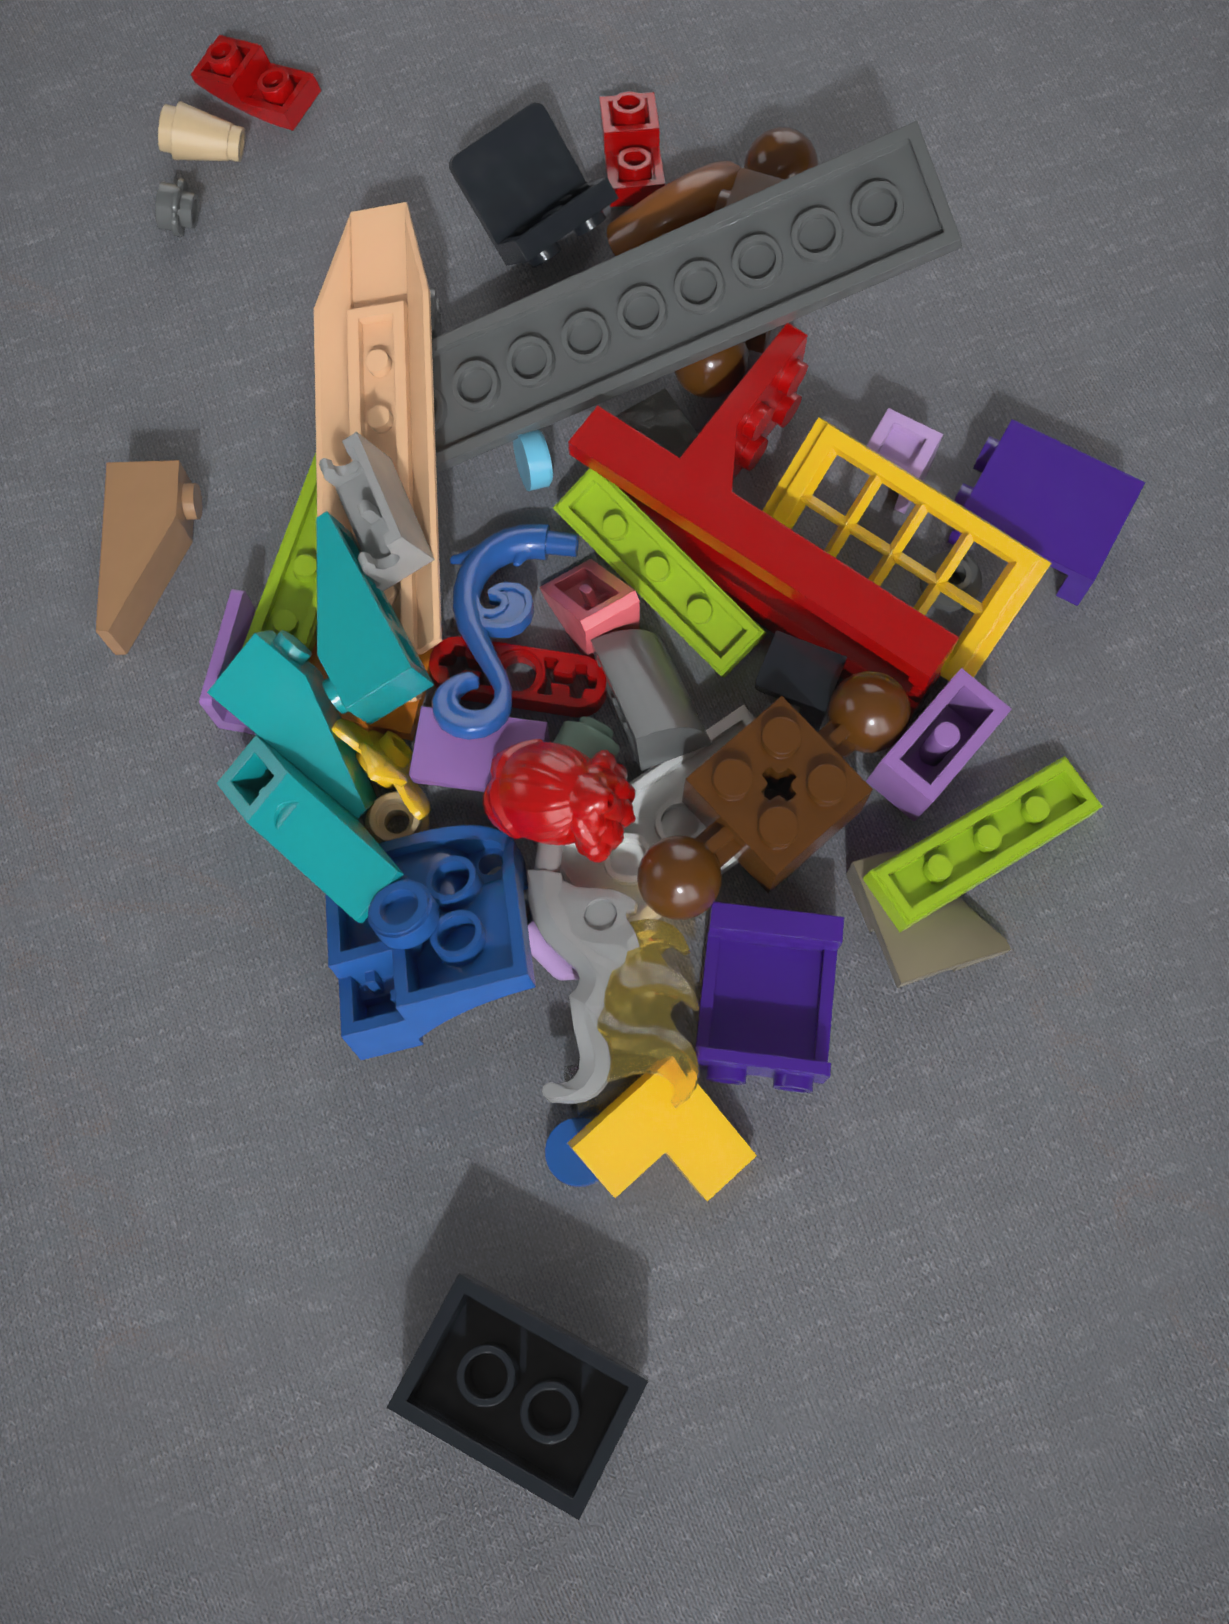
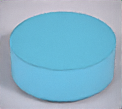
(533, 460)

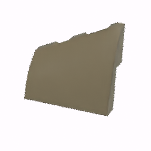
(940, 942)

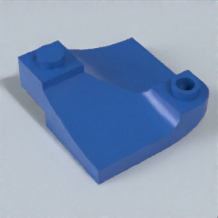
(470, 959)

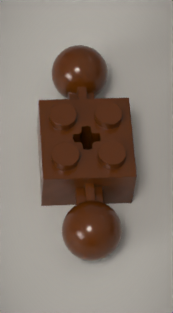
(769, 160)
(774, 836)

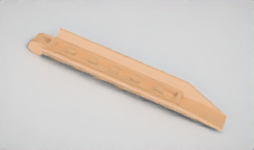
(379, 383)

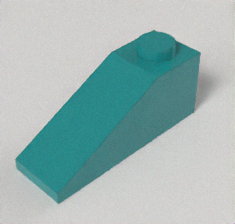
(358, 633)
(285, 704)

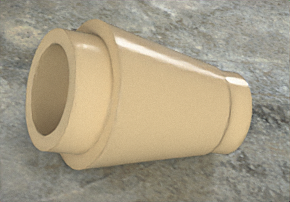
(198, 135)

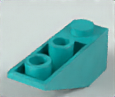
(308, 828)

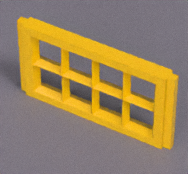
(1003, 600)

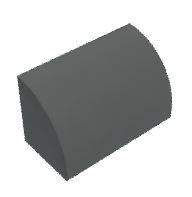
(648, 696)

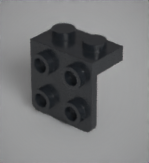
(528, 187)

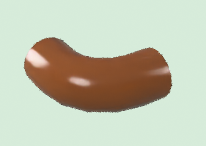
(672, 206)

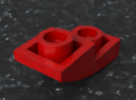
(248, 81)
(631, 146)

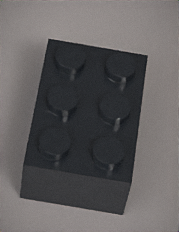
(519, 1394)

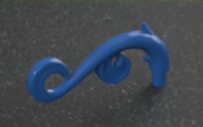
(505, 621)

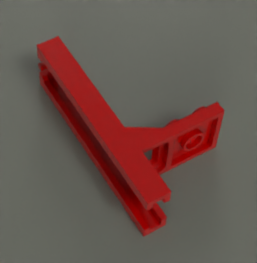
(747, 553)

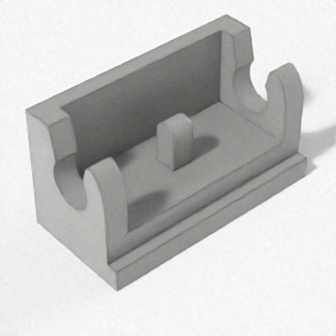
(378, 513)

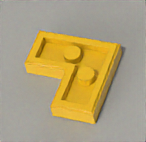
(646, 1125)

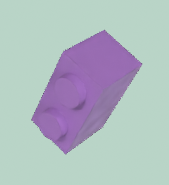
(938, 745)

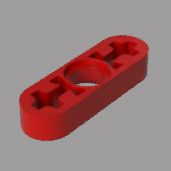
(565, 668)

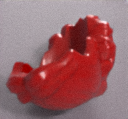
(560, 797)

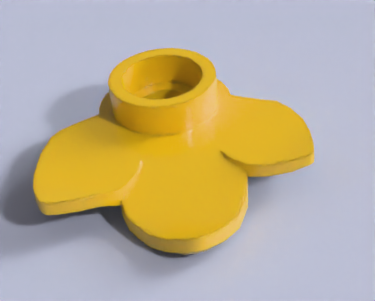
(385, 761)

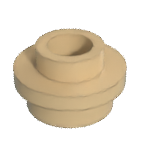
(384, 810)

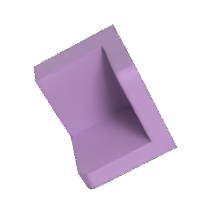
(906, 445)

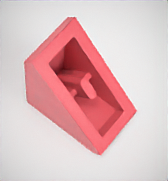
(591, 604)

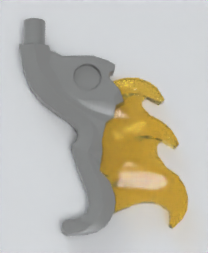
(623, 985)

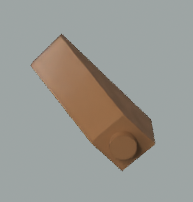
(142, 543)

